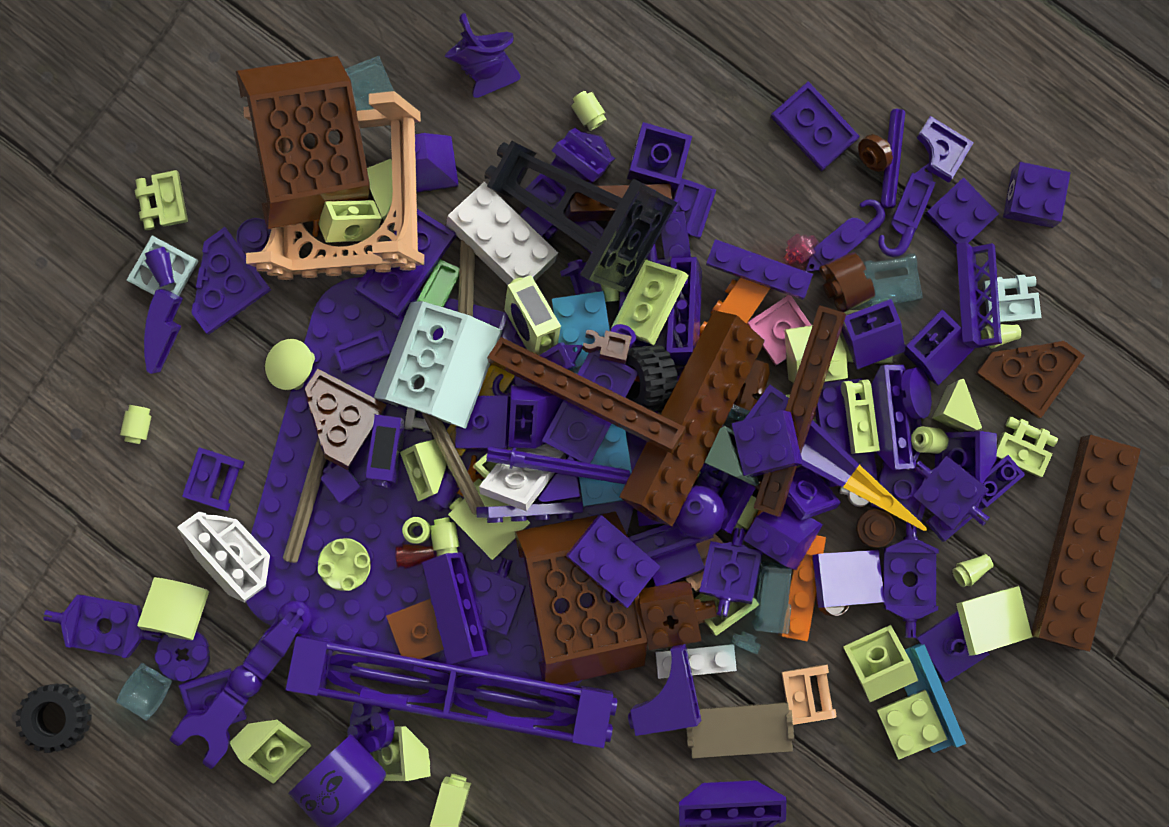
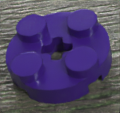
(183, 670)
(361, 728)

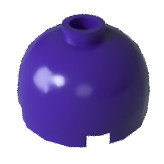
(701, 513)

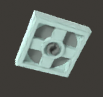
(182, 268)

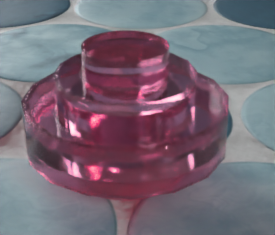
(800, 248)

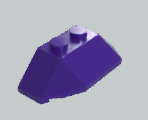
(892, 420)
(732, 805)

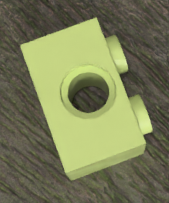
(349, 220)

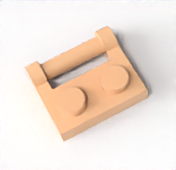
(800, 697)

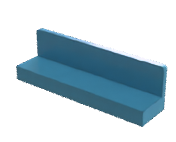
(930, 682)

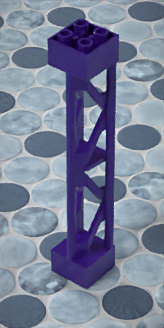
(314, 665)

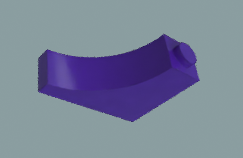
(674, 706)

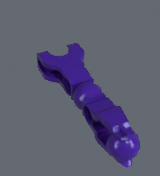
(243, 683)

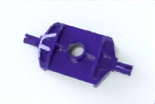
(919, 599)
(82, 629)

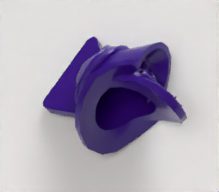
(484, 59)

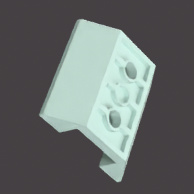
(450, 366)

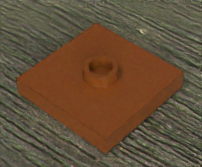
(416, 630)

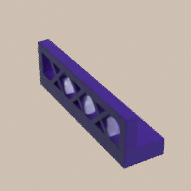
(969, 295)

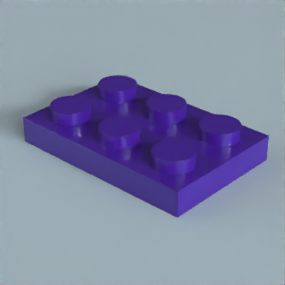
(613, 561)

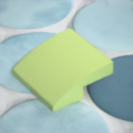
(173, 608)

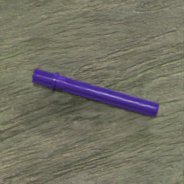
(557, 465)

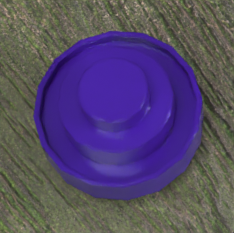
(253, 235)

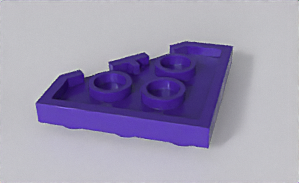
(224, 282)

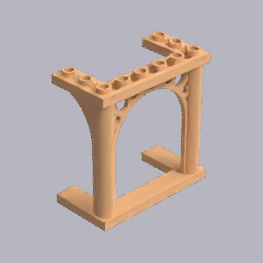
(282, 252)

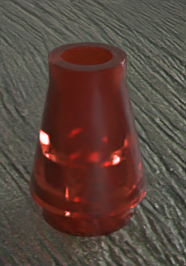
(412, 555)

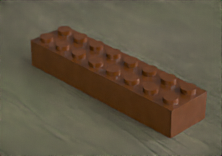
(701, 405)
(1085, 542)

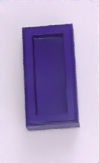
(361, 351)

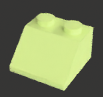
(795, 345)
(880, 663)

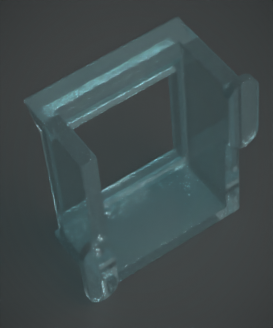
(773, 598)

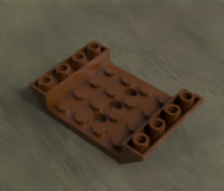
(296, 102)
(579, 640)

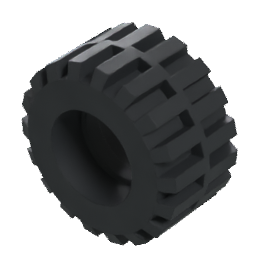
(656, 376)
(32, 717)

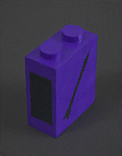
(385, 450)

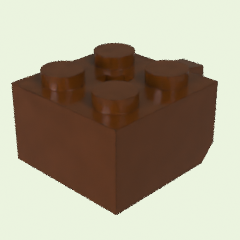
(673, 614)

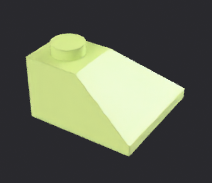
(269, 748)
(404, 758)

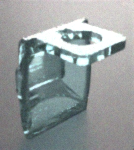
(144, 691)

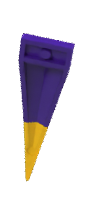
(831, 461)

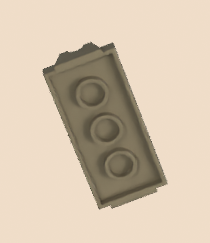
(742, 730)

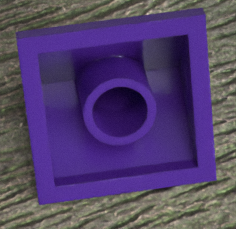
(561, 489)

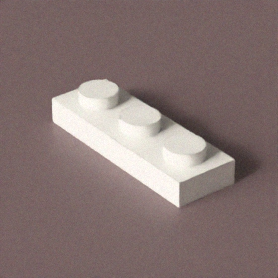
(702, 660)

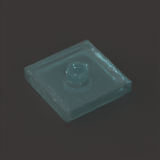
(366, 79)

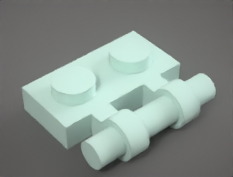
(1016, 307)

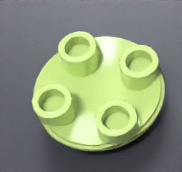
(289, 364)
(344, 564)

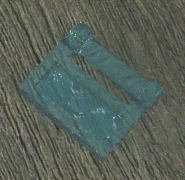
(897, 288)

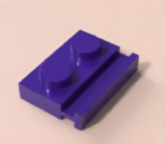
(696, 202)

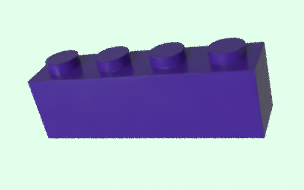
(685, 315)
(454, 608)

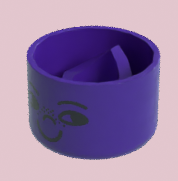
(338, 784)

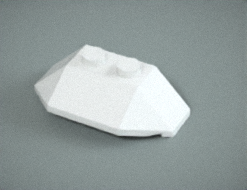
(227, 553)

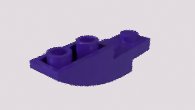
(999, 480)

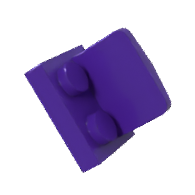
(582, 156)

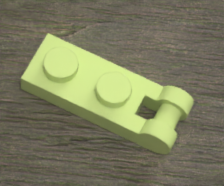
(860, 417)

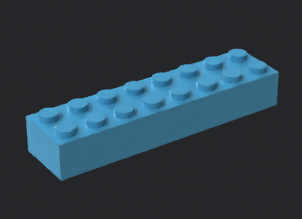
(576, 316)

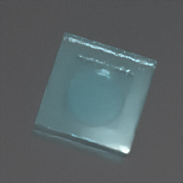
(746, 642)

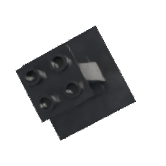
(629, 234)

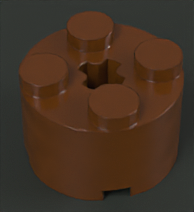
(847, 282)

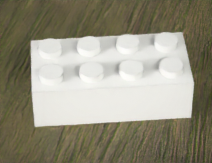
(500, 236)

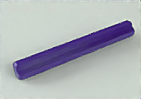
(891, 173)

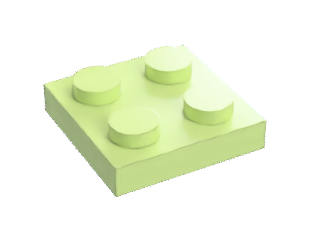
(911, 724)

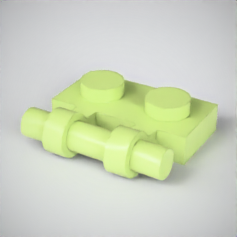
(168, 197)
(1026, 456)

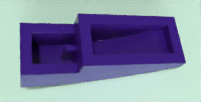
(160, 329)

